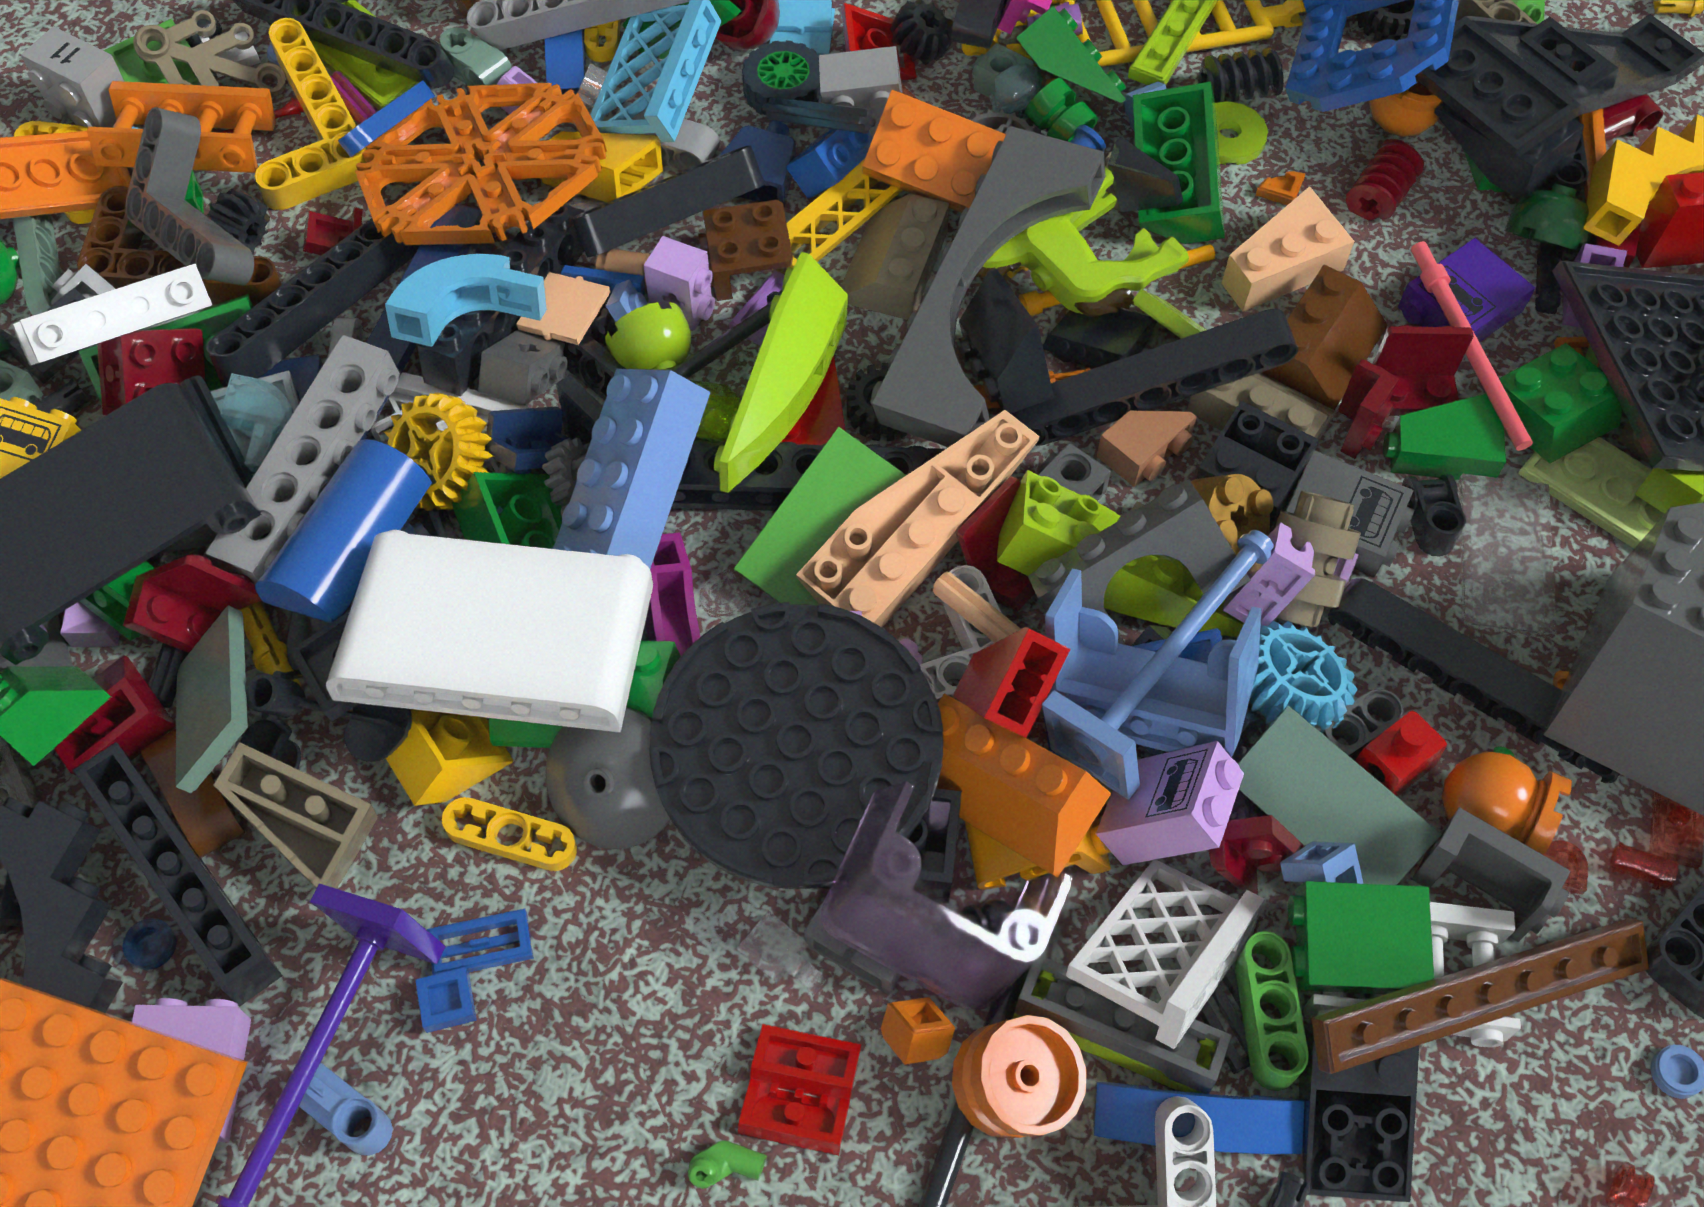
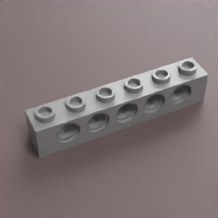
(303, 439)

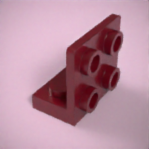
(145, 360)
(1424, 363)
(980, 547)
(184, 600)

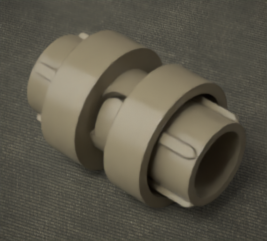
(1325, 525)

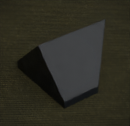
(1141, 180)

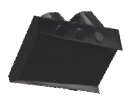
(1099, 338)

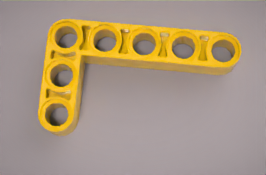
(323, 164)

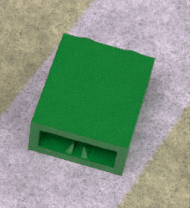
(1361, 937)

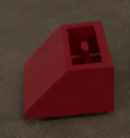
(129, 717)

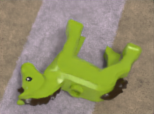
(1069, 269)

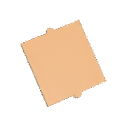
(570, 308)

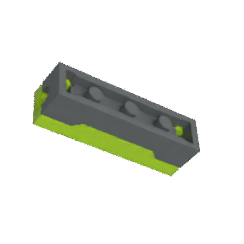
(1120, 1034)

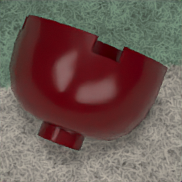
(752, 25)

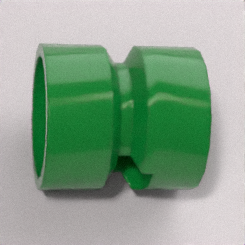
(1058, 112)

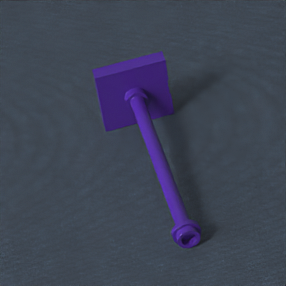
(375, 928)

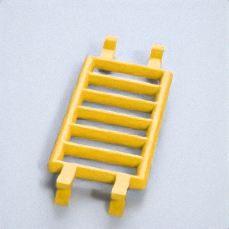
(1263, 17)

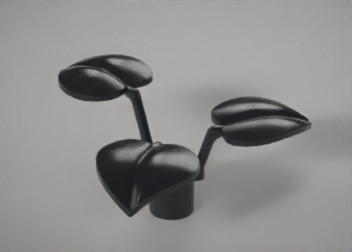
(369, 735)

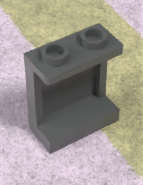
(1499, 868)

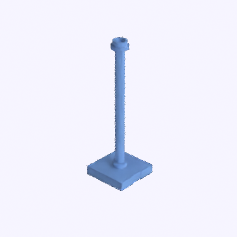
(1096, 742)

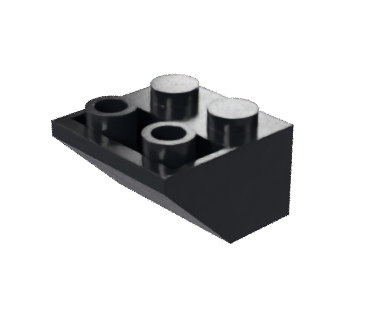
(1262, 450)

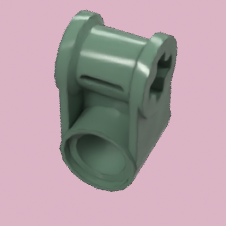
(472, 58)

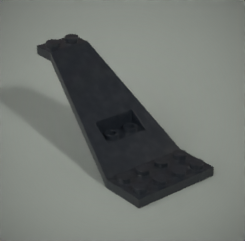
(1523, 93)

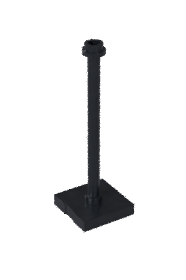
(582, 410)

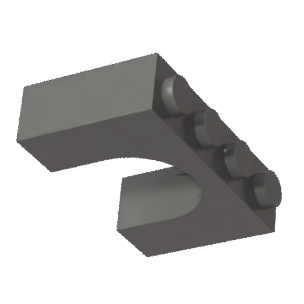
(1169, 525)

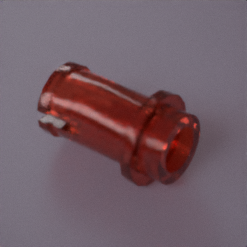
(1644, 866)

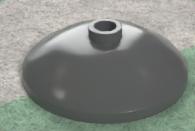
(629, 806)

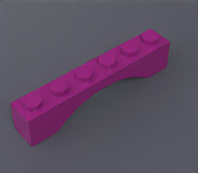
(672, 602)

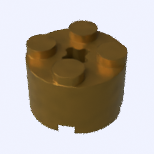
(1236, 505)

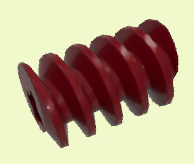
(1385, 180)

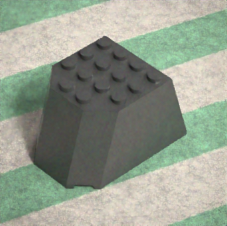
(1641, 666)

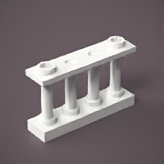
(111, 314)
(1483, 931)

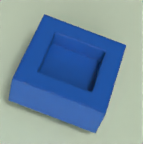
(445, 1000)

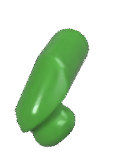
(721, 1161)

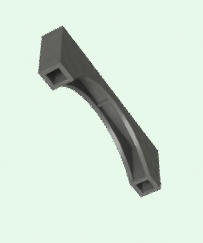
(1026, 184)

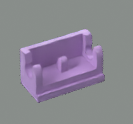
(1274, 582)

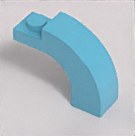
(458, 286)

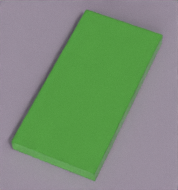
(821, 501)

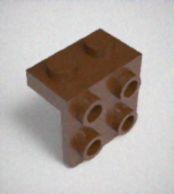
(744, 241)

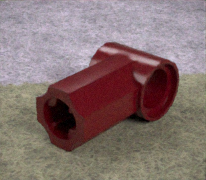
(1631, 116)

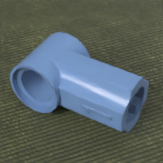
(339, 1110)

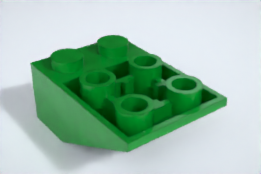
(1062, 54)

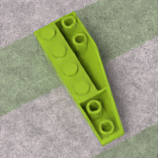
(788, 368)
(1053, 520)

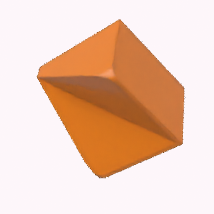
(917, 1030)

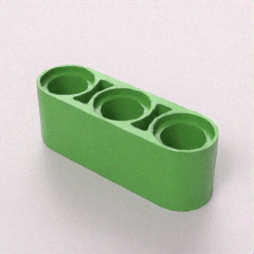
(1262, 1032)

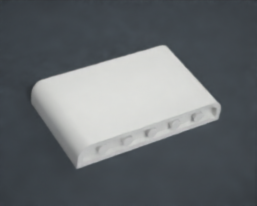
(494, 631)

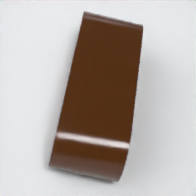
(203, 814)

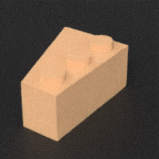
(1287, 252)

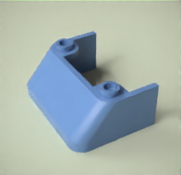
(1187, 704)

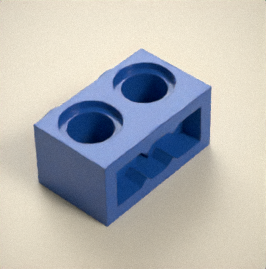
(828, 160)

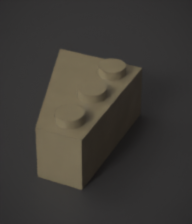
(297, 814)

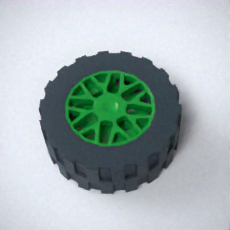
(782, 72)

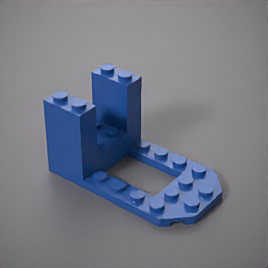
(1386, 69)

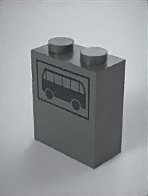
(1378, 506)

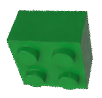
(1562, 401)

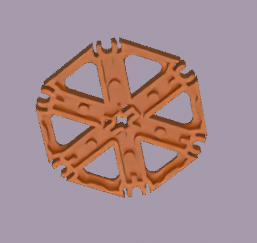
(452, 169)

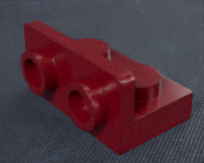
(1252, 845)

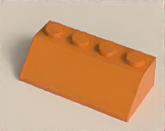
(1016, 788)

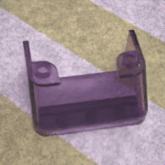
(890, 922)

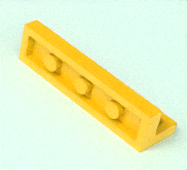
(831, 207)

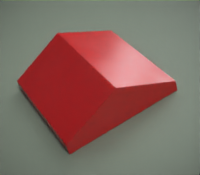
(871, 31)

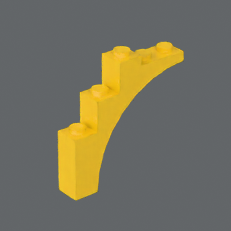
(1630, 177)

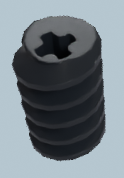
(1243, 73)

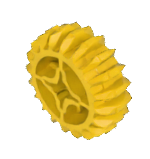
(444, 454)

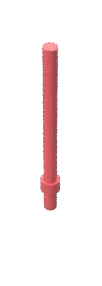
(1436, 281)

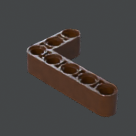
(115, 255)

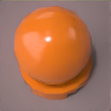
(1406, 112)
(1507, 797)

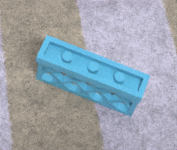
(676, 73)

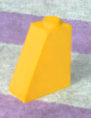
(628, 165)

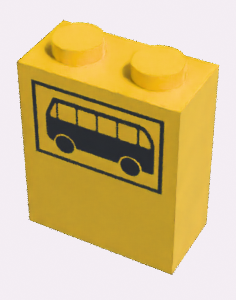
(29, 432)

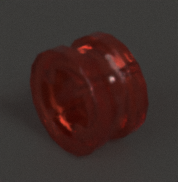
(1630, 1187)

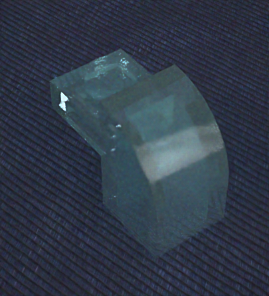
(259, 409)

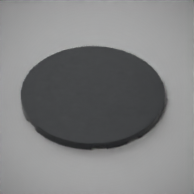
(783, 736)

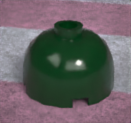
(1551, 218)

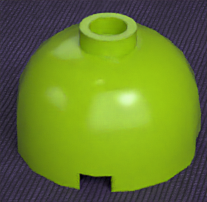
(651, 338)

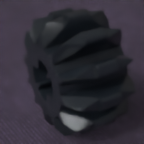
(922, 31)
(241, 217)

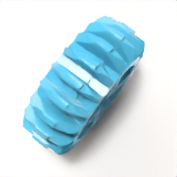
(1302, 674)

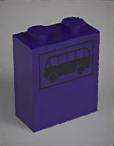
(1481, 283)

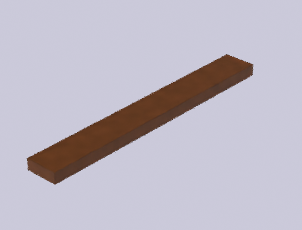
(1478, 995)

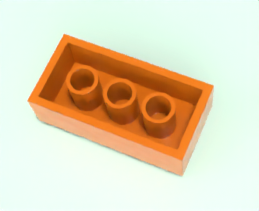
(930, 151)

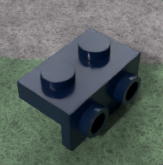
(524, 436)

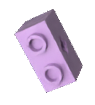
(680, 276)

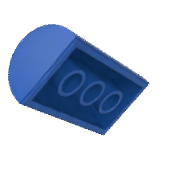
(328, 549)

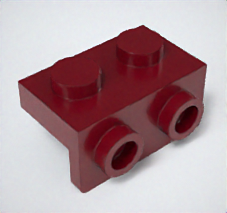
(1368, 405)

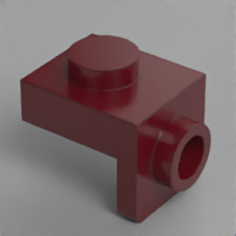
(326, 231)

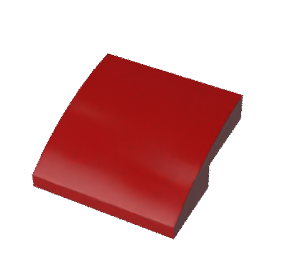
(802, 1065)

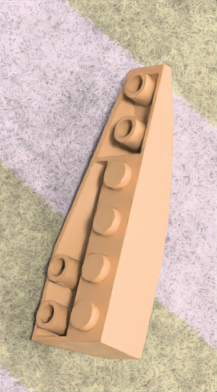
(914, 523)

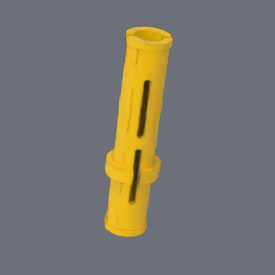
(268, 651)

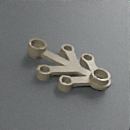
(203, 57)

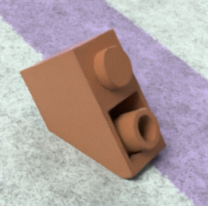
(1141, 441)

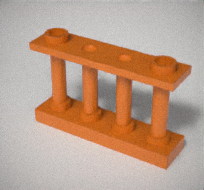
(214, 106)

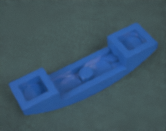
(1239, 1123)

